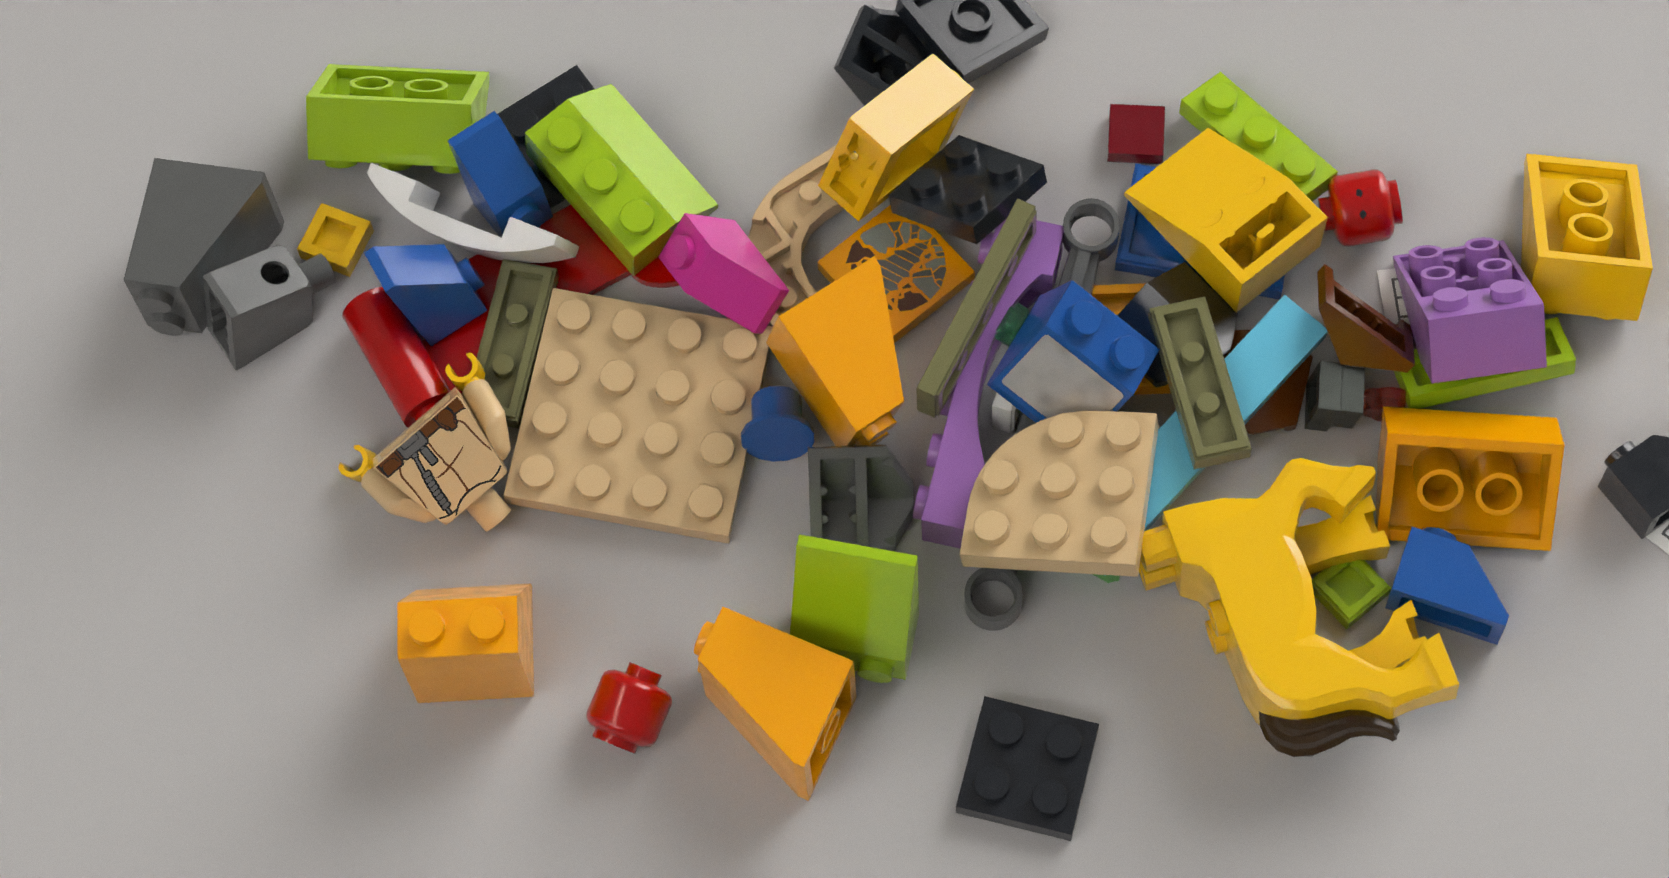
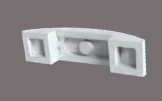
(518, 243)

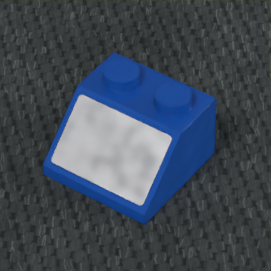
(1072, 357)

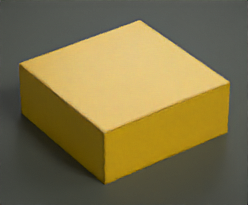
(337, 237)

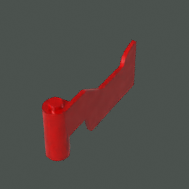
(415, 371)

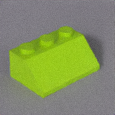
(392, 115)
(616, 174)

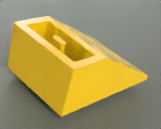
(1229, 216)

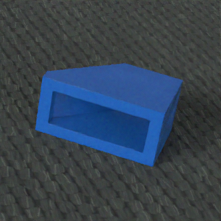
(498, 175)
(429, 287)
(1447, 586)

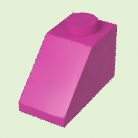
(724, 270)

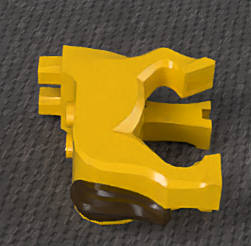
(1255, 581)

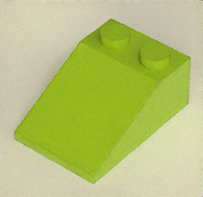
(857, 604)

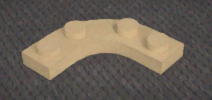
(785, 223)

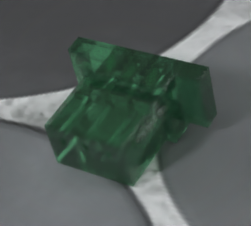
(1011, 323)

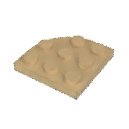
(1065, 496)

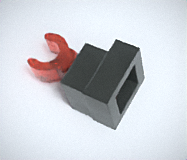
(1338, 397)

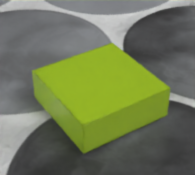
(1349, 590)

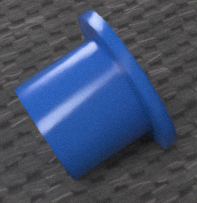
(777, 426)

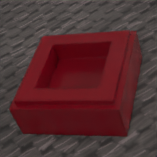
(1136, 134)

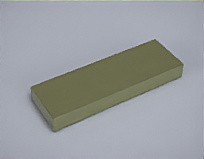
(515, 332)
(1199, 383)

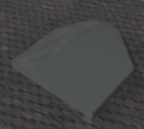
(859, 495)

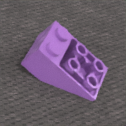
(1471, 310)

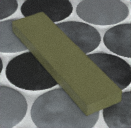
(976, 309)

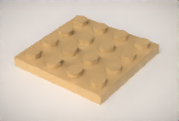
(638, 416)

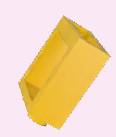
(895, 136)

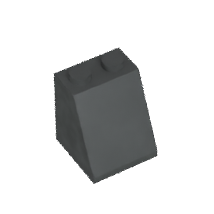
(192, 225)

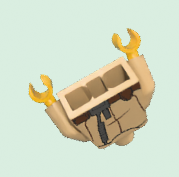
(444, 458)

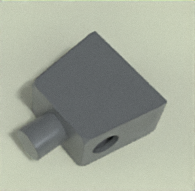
(262, 301)

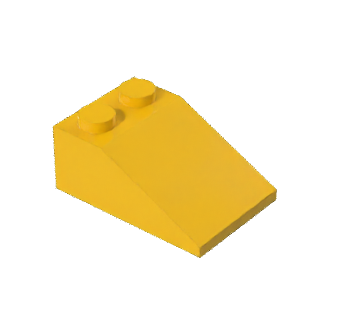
(1585, 236)

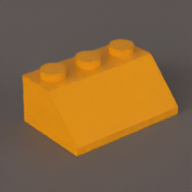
(1469, 474)

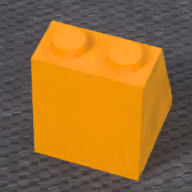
(844, 356)
(467, 642)
(777, 693)

